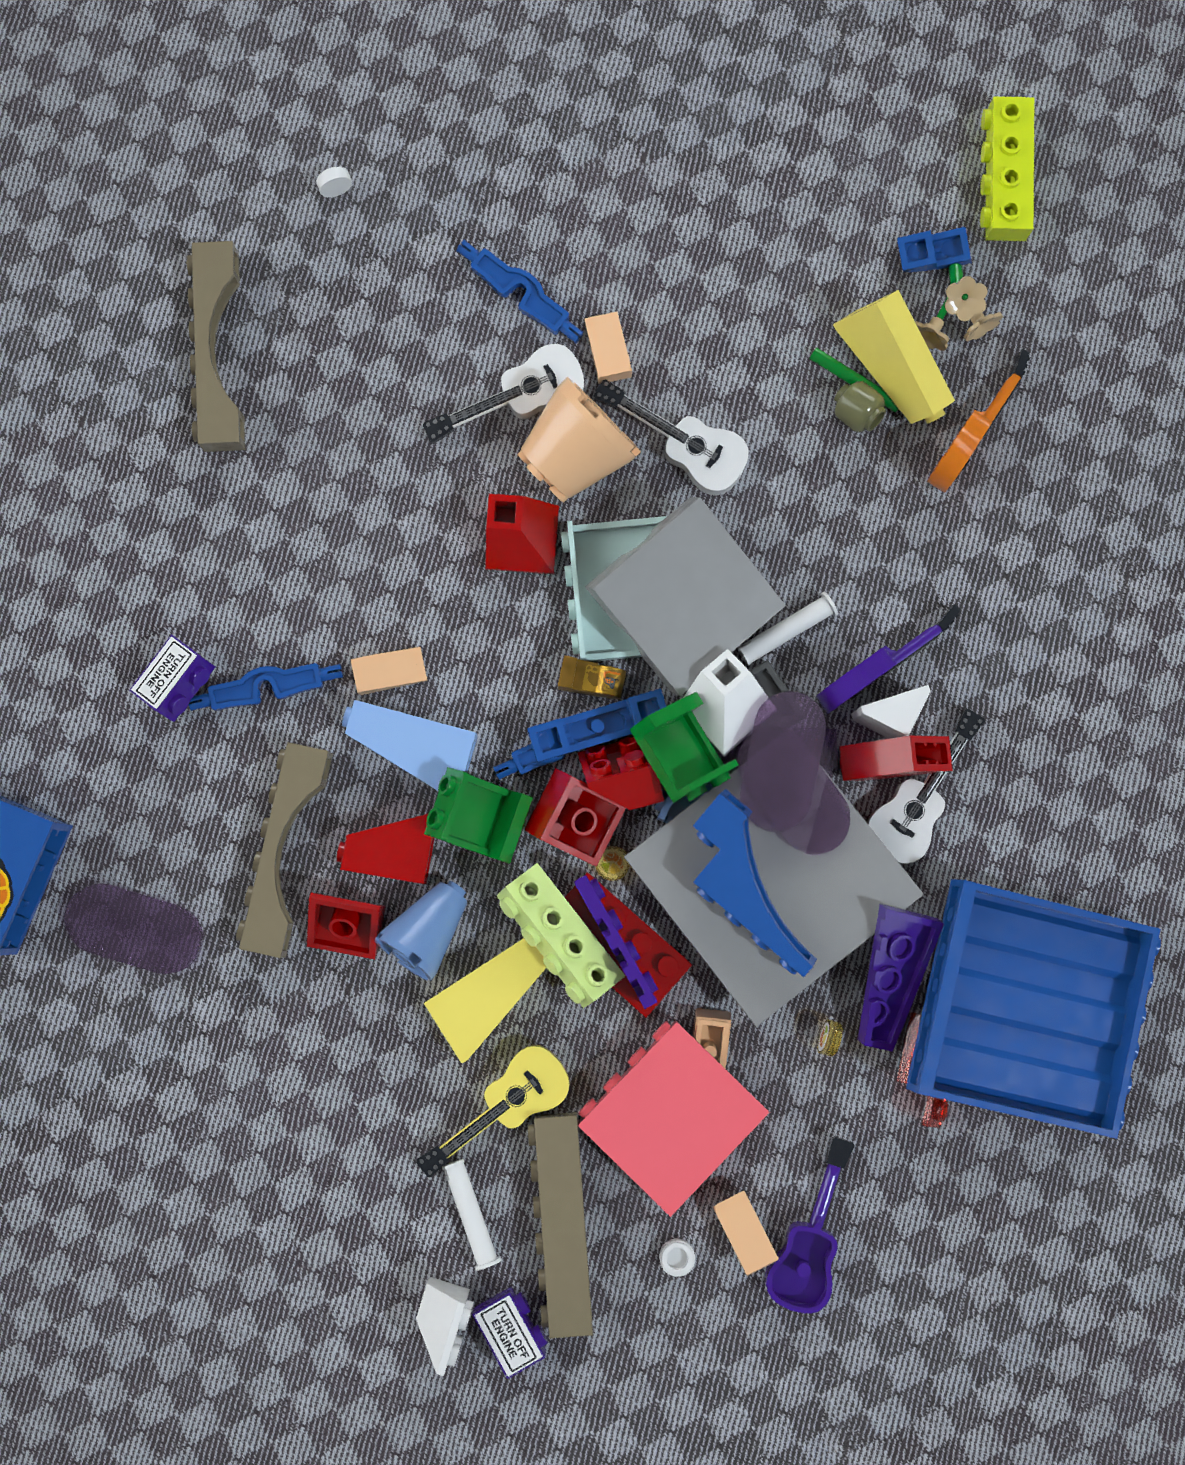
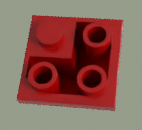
(521, 534)
(621, 774)

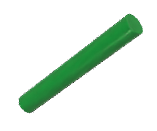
(847, 374)

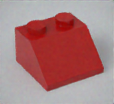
(574, 818)

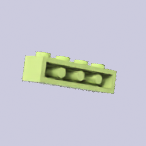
(559, 936)

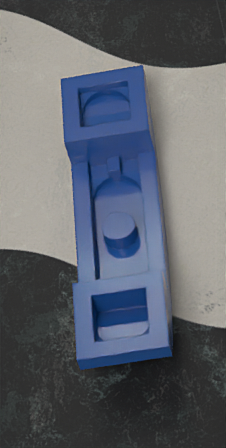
(593, 726)

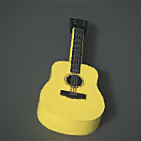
(529, 1086)

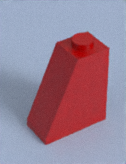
(895, 758)
(390, 851)

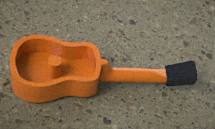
(975, 429)

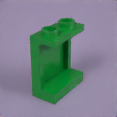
(681, 750)
(477, 815)

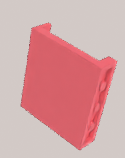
(671, 1116)

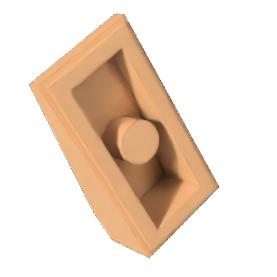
(608, 347)
(388, 670)
(713, 1032)
(745, 1233)

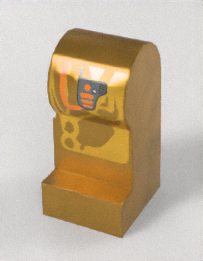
(591, 678)

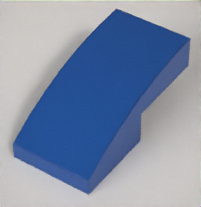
(934, 251)

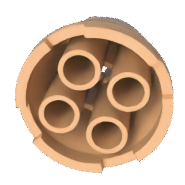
(575, 443)

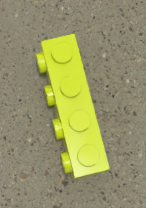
(1008, 169)

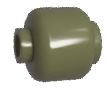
(859, 406)

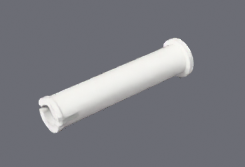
(787, 629)
(471, 1215)

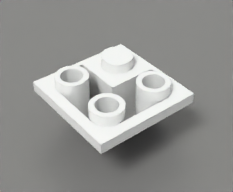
(729, 700)
(439, 1317)

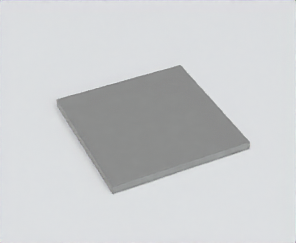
(822, 899)

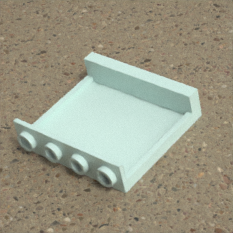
(591, 551)

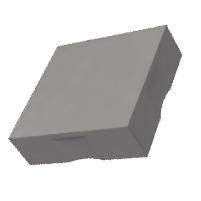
(685, 595)

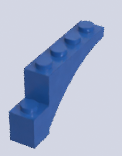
(737, 886)

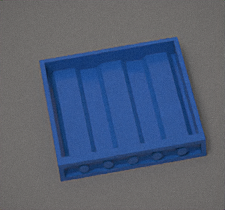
(1034, 1009)

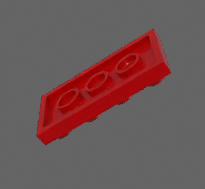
(656, 955)

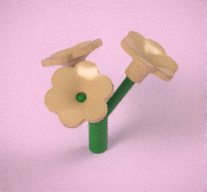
(966, 301)

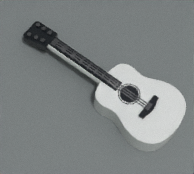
(524, 390)
(707, 454)
(908, 818)

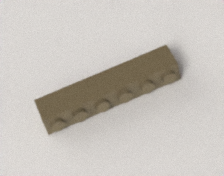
(563, 1225)

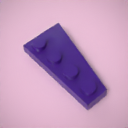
(624, 952)
(896, 968)

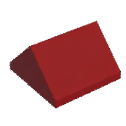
(344, 925)

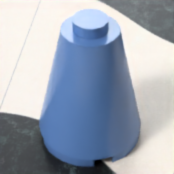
(425, 930)

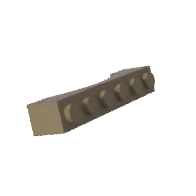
(215, 280)
(268, 921)

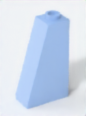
(410, 742)

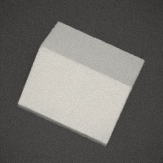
(893, 715)

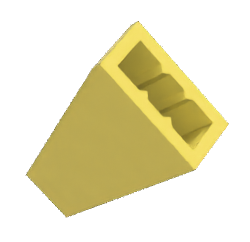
(897, 357)
(482, 998)

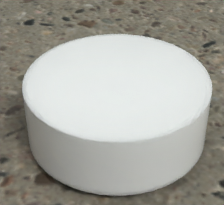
(333, 182)
(677, 1257)

